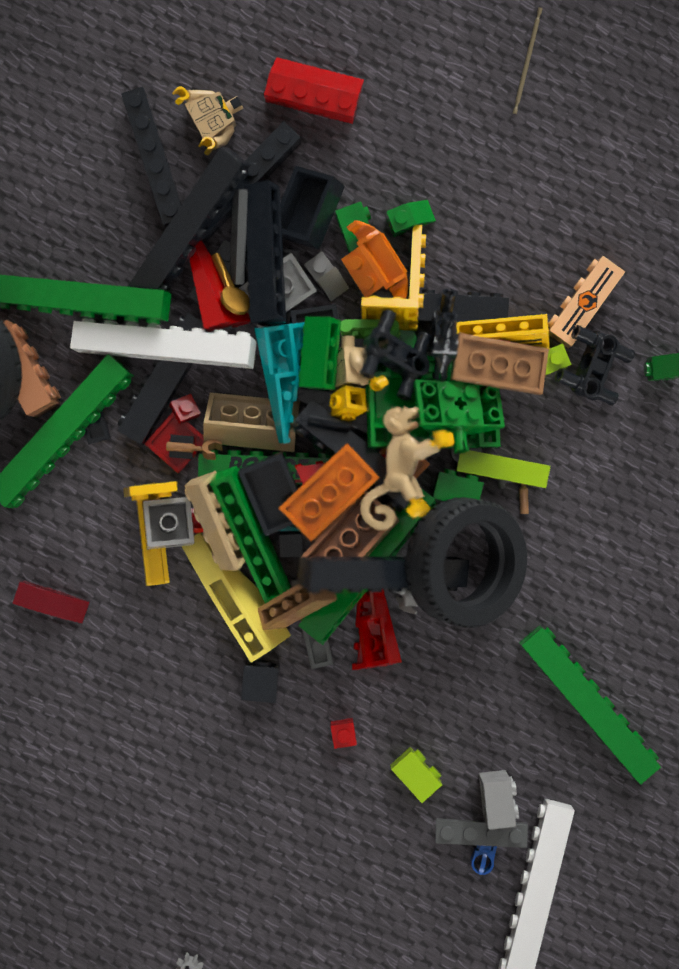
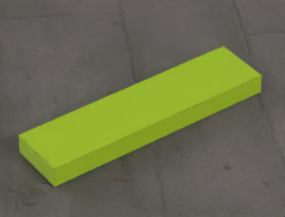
(503, 468)

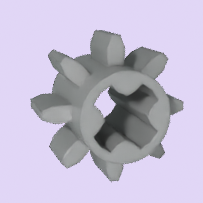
(189, 961)

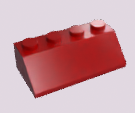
(313, 90)

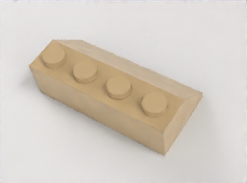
(245, 422)
(214, 523)

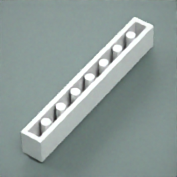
(164, 344)
(538, 885)

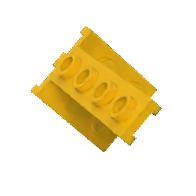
(404, 308)
(153, 559)

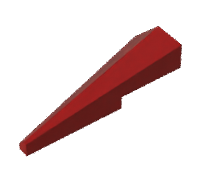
(208, 290)
(377, 638)

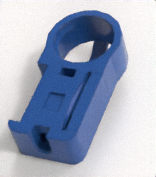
(485, 851)

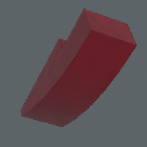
(50, 602)

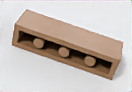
(292, 607)

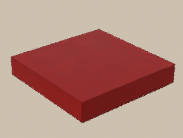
(162, 435)

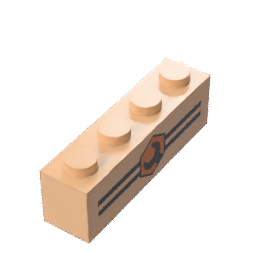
(586, 300)

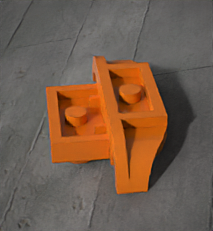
(375, 262)

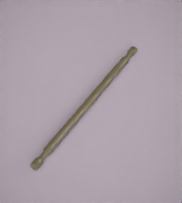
(525, 69)

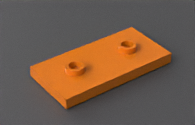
(329, 492)

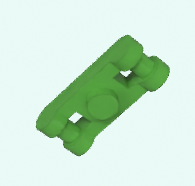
(362, 328)

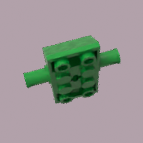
(458, 408)

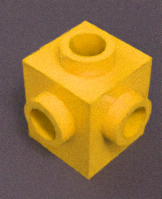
(348, 403)

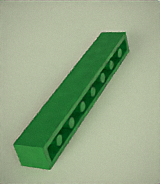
(85, 299)
(62, 430)
(325, 620)
(590, 705)

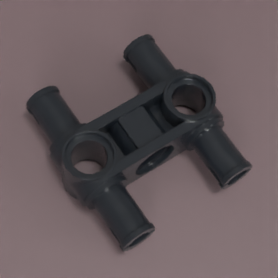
(444, 334)
(395, 355)
(594, 365)

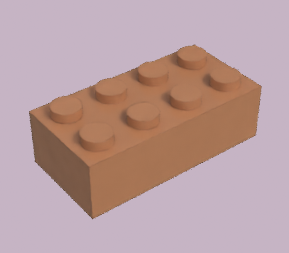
(36, 392)
(350, 534)

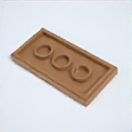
(500, 364)

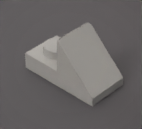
(326, 276)

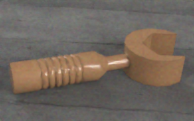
(189, 447)
(524, 504)

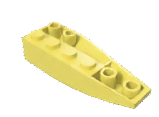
(236, 601)

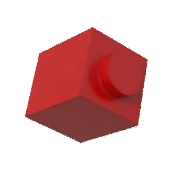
(343, 733)

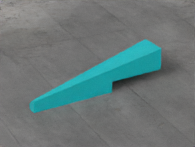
(280, 359)

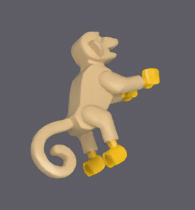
(402, 460)

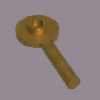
(231, 296)

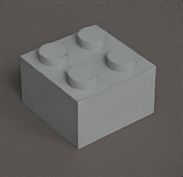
(168, 523)
(497, 799)

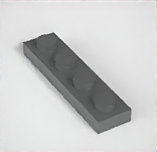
(476, 833)

